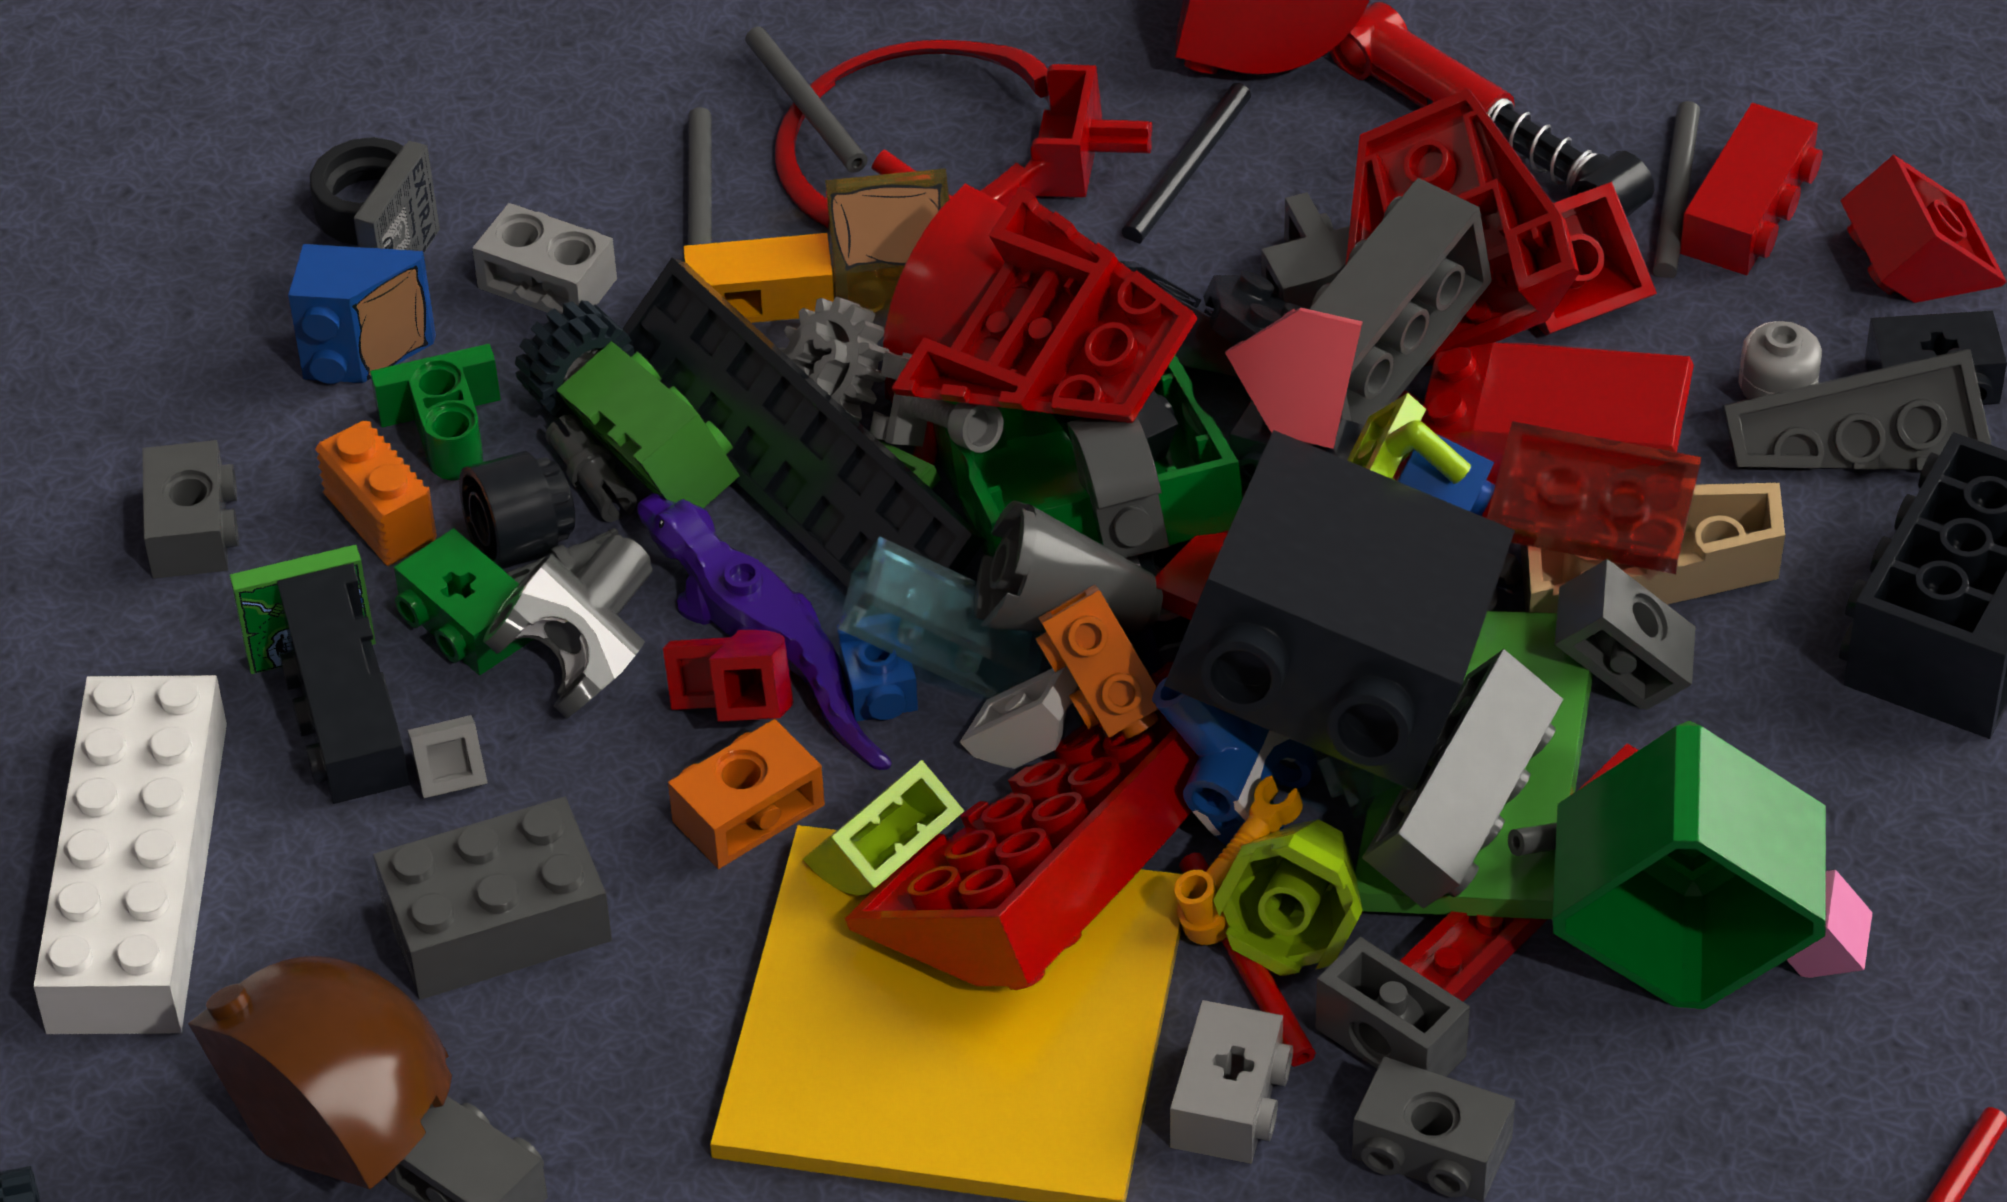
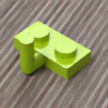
(1393, 435)

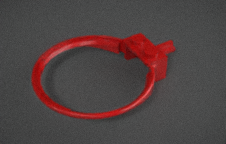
(1059, 156)

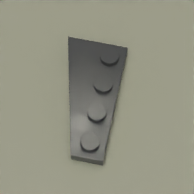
(1863, 419)

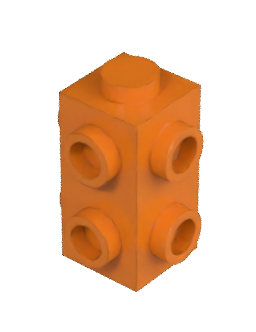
(1102, 662)

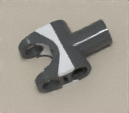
(578, 617)

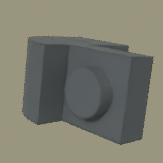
(1309, 257)
(1121, 483)

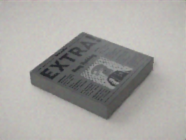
(401, 206)

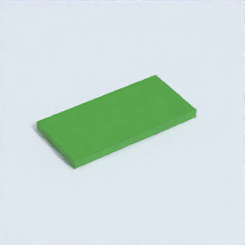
(1506, 882)

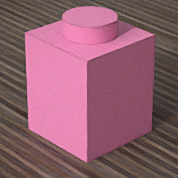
(1846, 934)

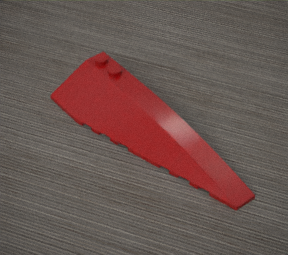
(1038, 862)

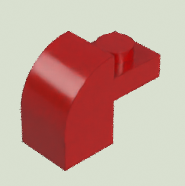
(736, 674)

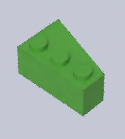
(650, 427)

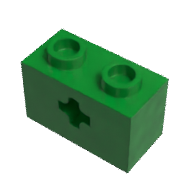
(455, 598)

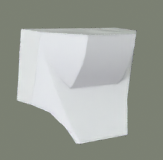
(1022, 720)

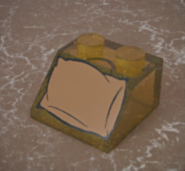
(876, 228)

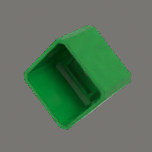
(1690, 868)

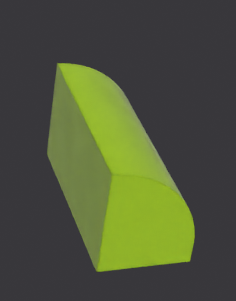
(885, 832)

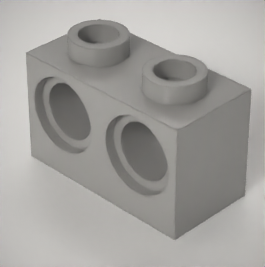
(543, 260)

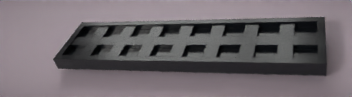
(788, 436)

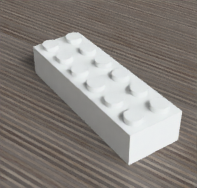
(131, 856)

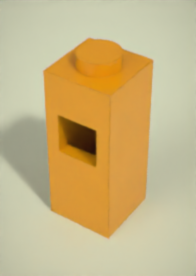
(768, 275)

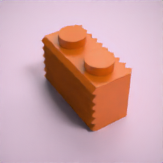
(376, 492)

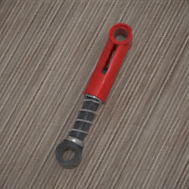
(1423, 74)

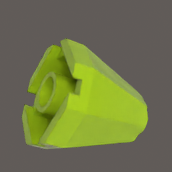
(1291, 898)

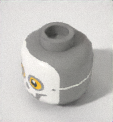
(1778, 359)

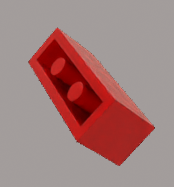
(1751, 189)

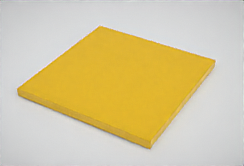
(945, 1084)

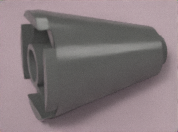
(1049, 563)

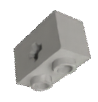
(1228, 1082)

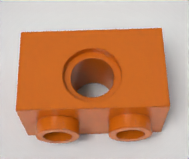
(746, 793)

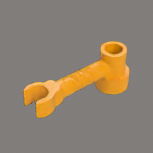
(1198, 888)

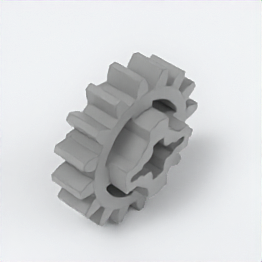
(839, 351)

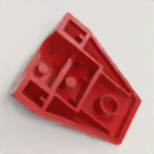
(1468, 156)
(1563, 388)

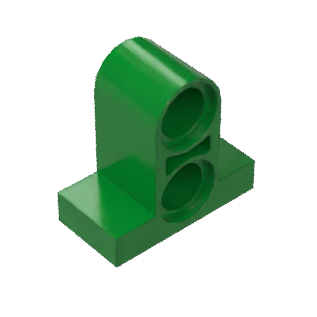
(442, 400)

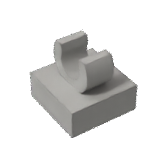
(447, 756)

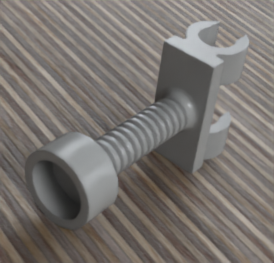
(968, 424)

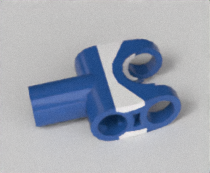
(1230, 761)

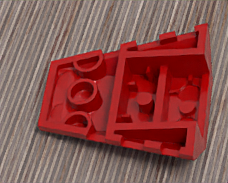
(1055, 328)

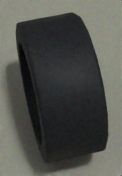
(339, 168)

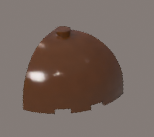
(326, 1065)

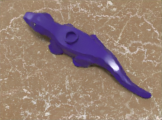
(747, 595)

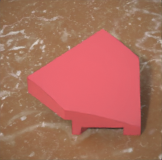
(1299, 372)

